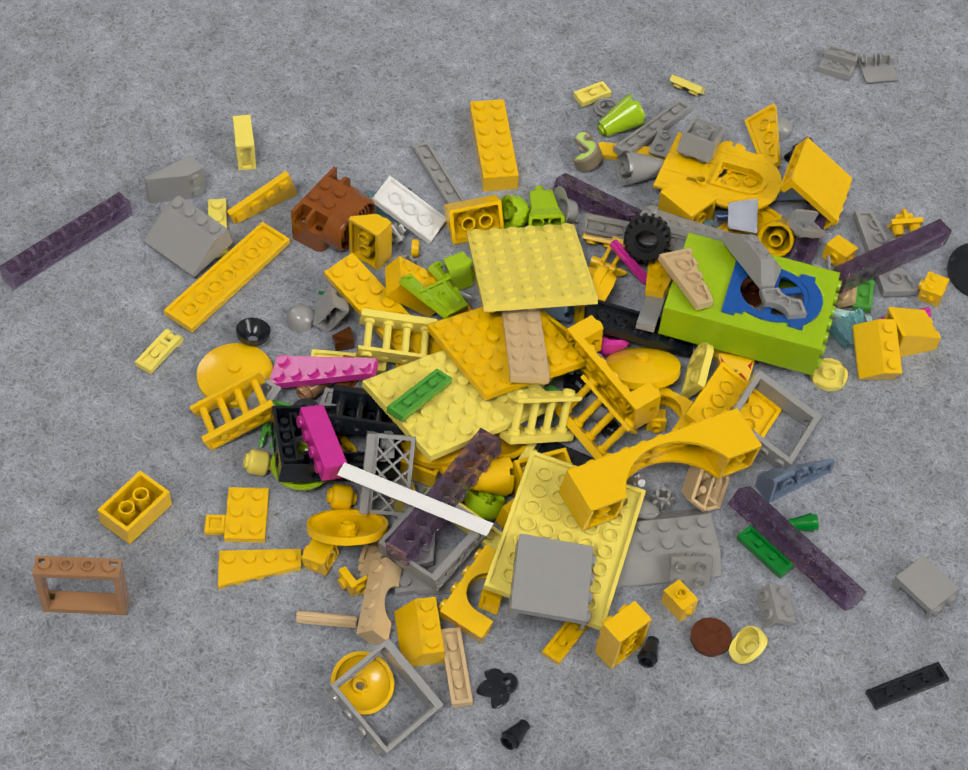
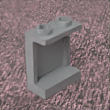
(927, 586)

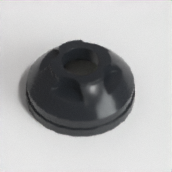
(253, 327)

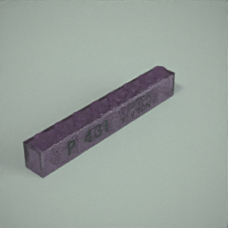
(892, 254)

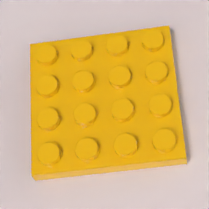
(722, 393)

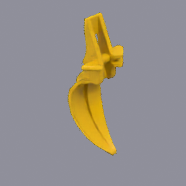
(603, 277)

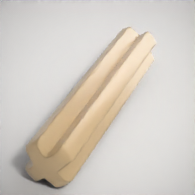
(326, 619)

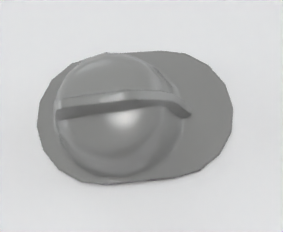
(567, 206)

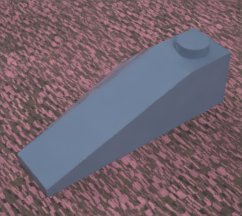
(786, 479)

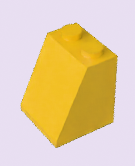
(687, 203)
(914, 330)

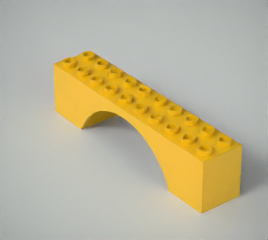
(715, 445)

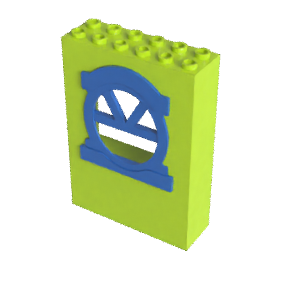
(740, 328)

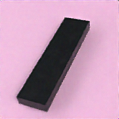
(907, 685)

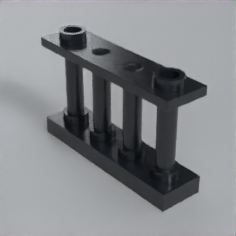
(356, 425)

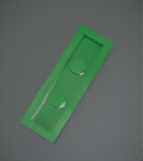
(765, 551)

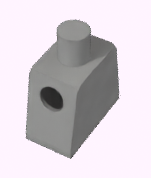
(330, 309)

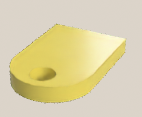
(697, 370)

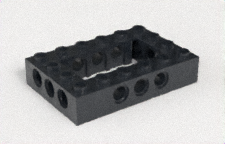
(301, 469)

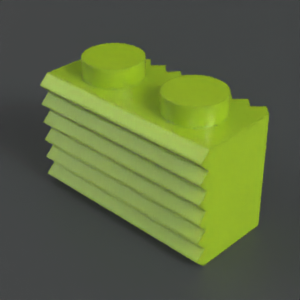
(459, 270)

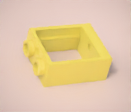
(244, 142)

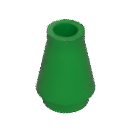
(806, 522)

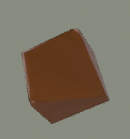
(343, 340)

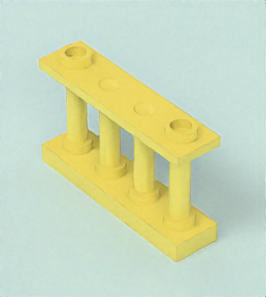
(393, 321)
(546, 432)

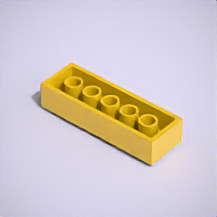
(493, 145)

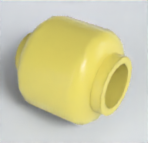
(257, 462)

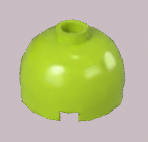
(515, 210)
(484, 504)

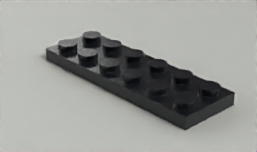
(622, 321)

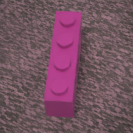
(321, 441)

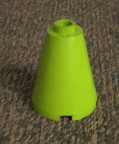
(622, 117)

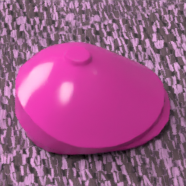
(612, 345)

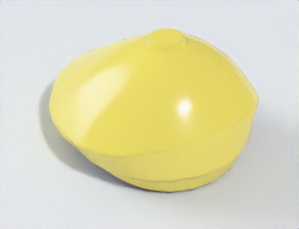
(747, 645)

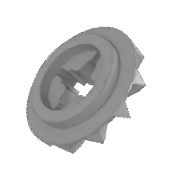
(599, 106)

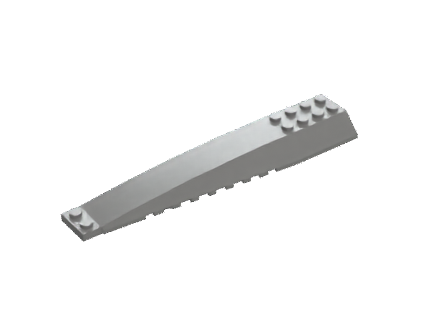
(644, 563)

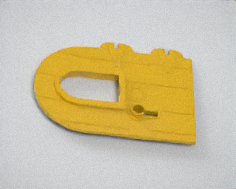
(679, 168)

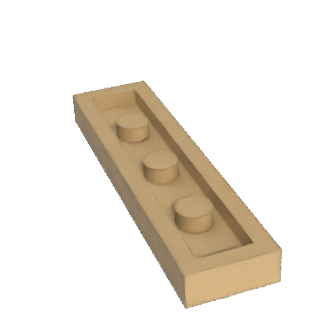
(456, 668)

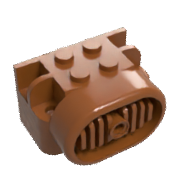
(328, 213)

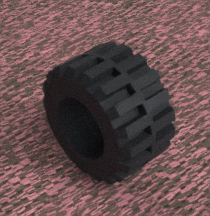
(646, 223)

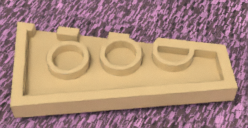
(684, 272)

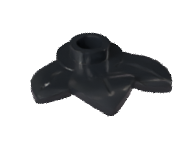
(495, 687)

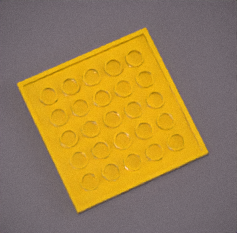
(478, 349)

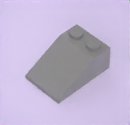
(701, 139)
(180, 178)

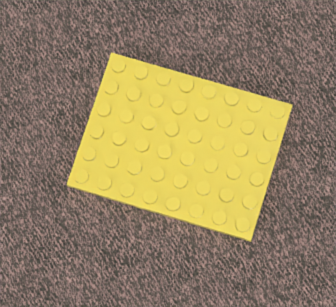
(530, 267)
(453, 414)
(543, 513)

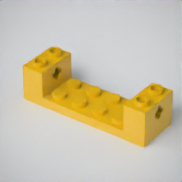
(639, 405)

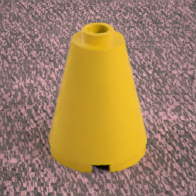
(777, 237)
(497, 478)

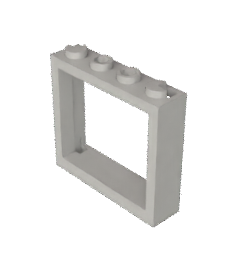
(788, 403)
(448, 566)
(407, 673)

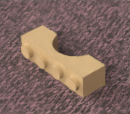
(373, 621)

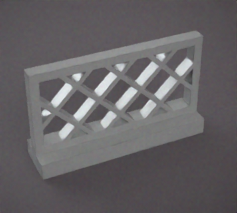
(369, 465)

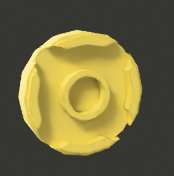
(825, 378)

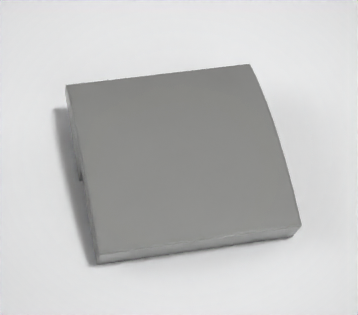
(838, 62)

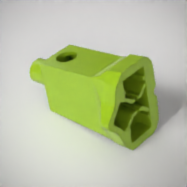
(544, 208)

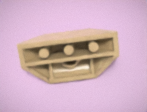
(704, 489)

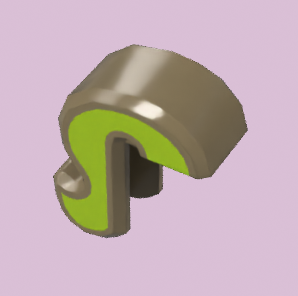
(591, 152)

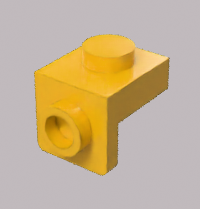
(348, 582)

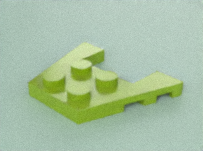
(438, 296)

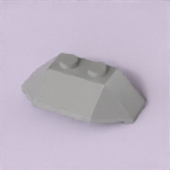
(754, 259)

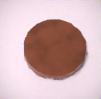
(711, 637)

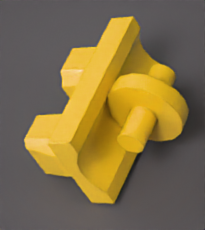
(904, 221)

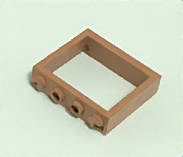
(81, 568)

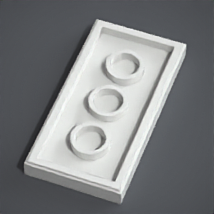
(409, 209)

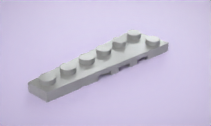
(681, 226)
(895, 281)

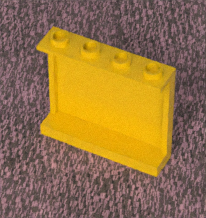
(817, 180)

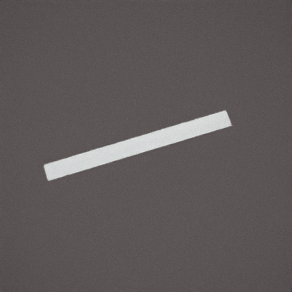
(415, 499)

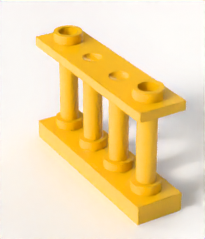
(247, 421)
(587, 437)

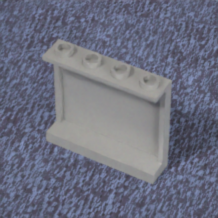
(552, 579)

